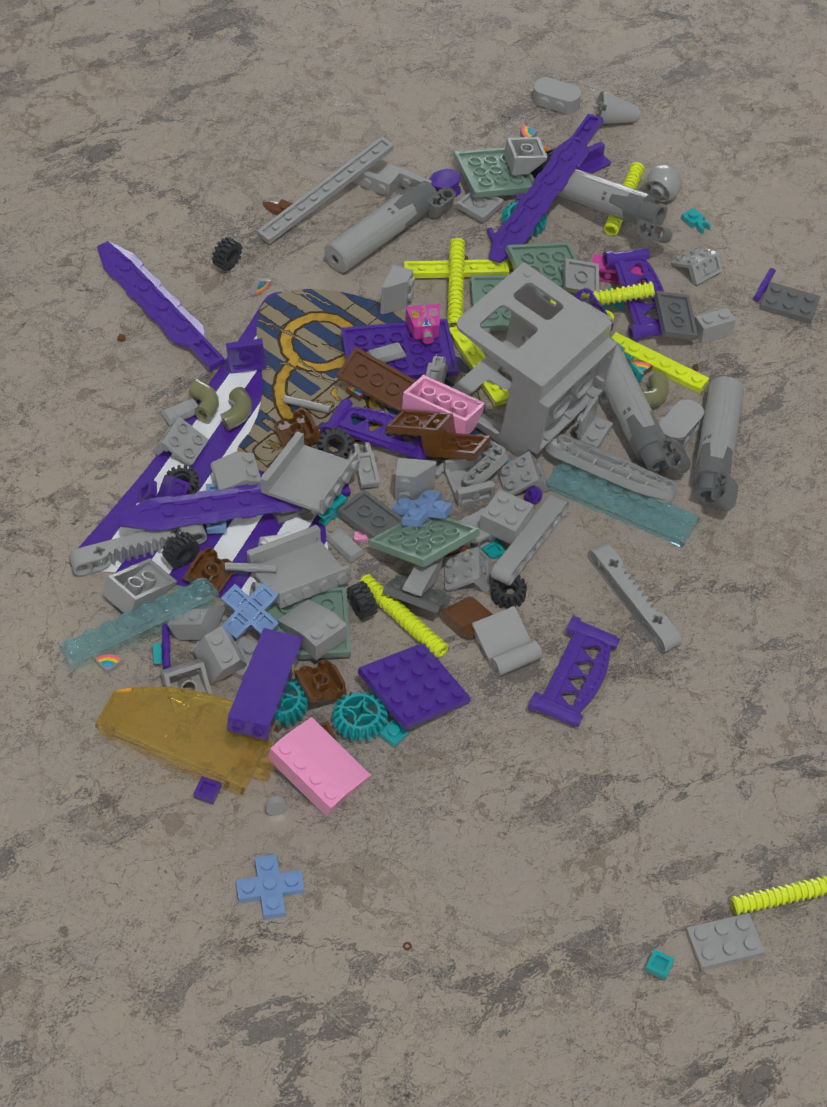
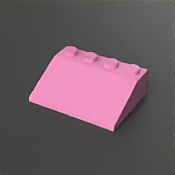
(318, 765)

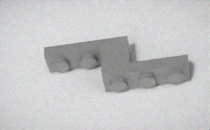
(389, 179)

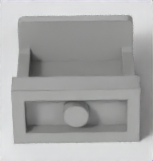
(455, 470)

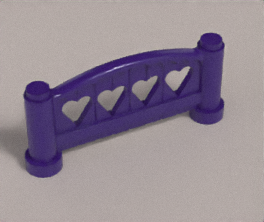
(623, 262)
(342, 418)
(552, 701)

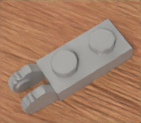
(367, 468)

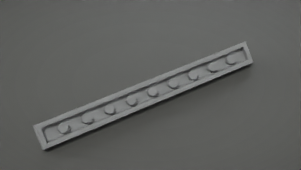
(325, 190)

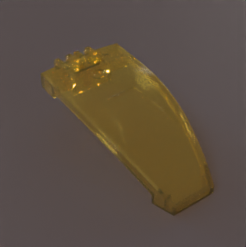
(189, 731)

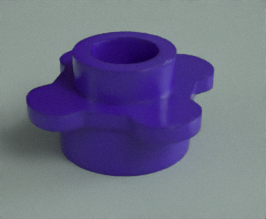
(533, 495)

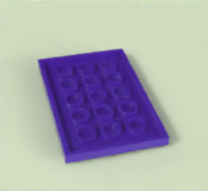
(417, 352)

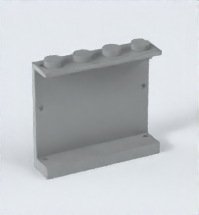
(307, 475)
(302, 566)

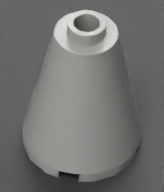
(616, 109)

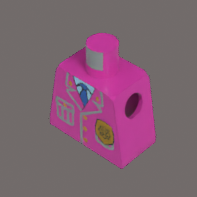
(423, 321)

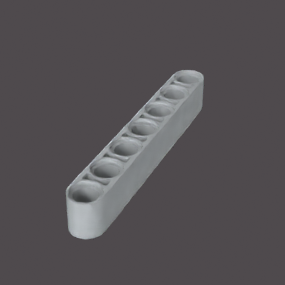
(529, 540)

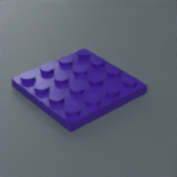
(414, 686)

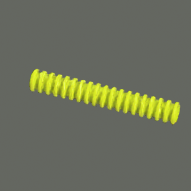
(631, 180)
(456, 281)
(621, 294)
(406, 618)
(779, 895)

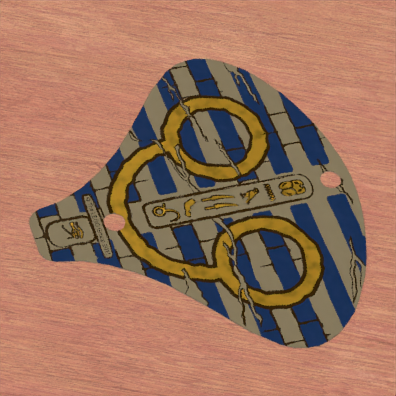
(303, 359)

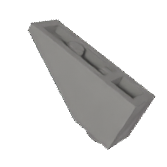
(423, 578)

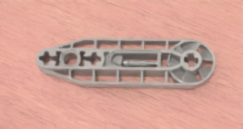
(612, 468)

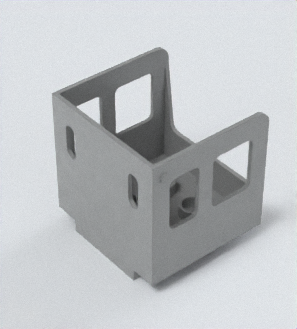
(550, 372)

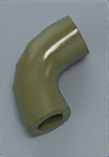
(659, 389)
(207, 397)
(240, 411)

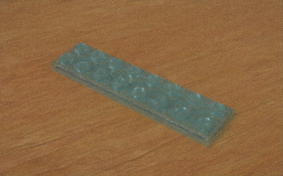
(623, 504)
(138, 621)

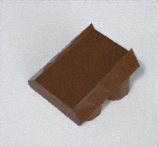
(301, 422)
(211, 567)
(462, 614)
(321, 682)

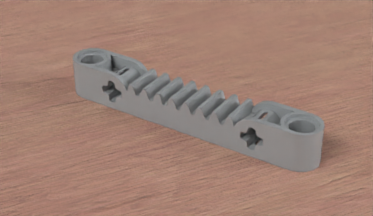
(88, 559)
(653, 622)

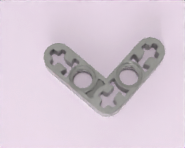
(476, 474)

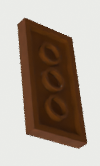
(375, 379)

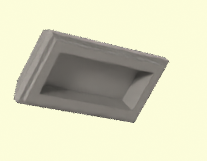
(388, 352)
(183, 410)
(345, 545)

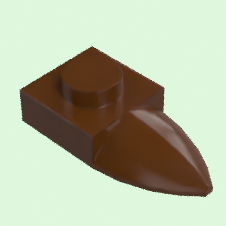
(276, 207)

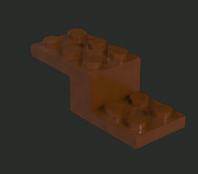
(438, 434)

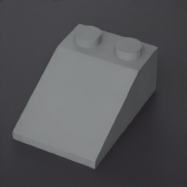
(137, 585)
(317, 625)

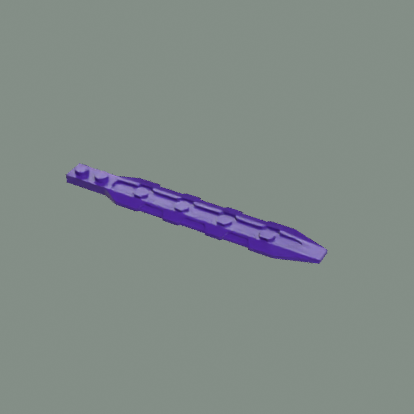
(544, 189)
(158, 303)
(205, 508)

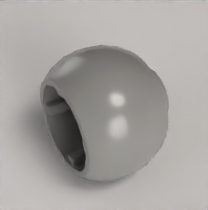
(663, 183)

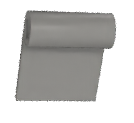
(506, 641)

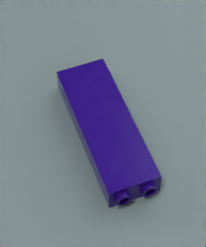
(265, 684)

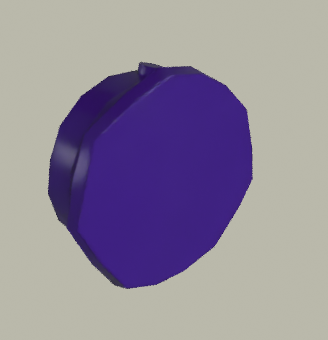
(446, 178)

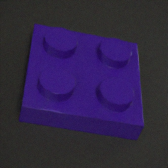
(246, 355)

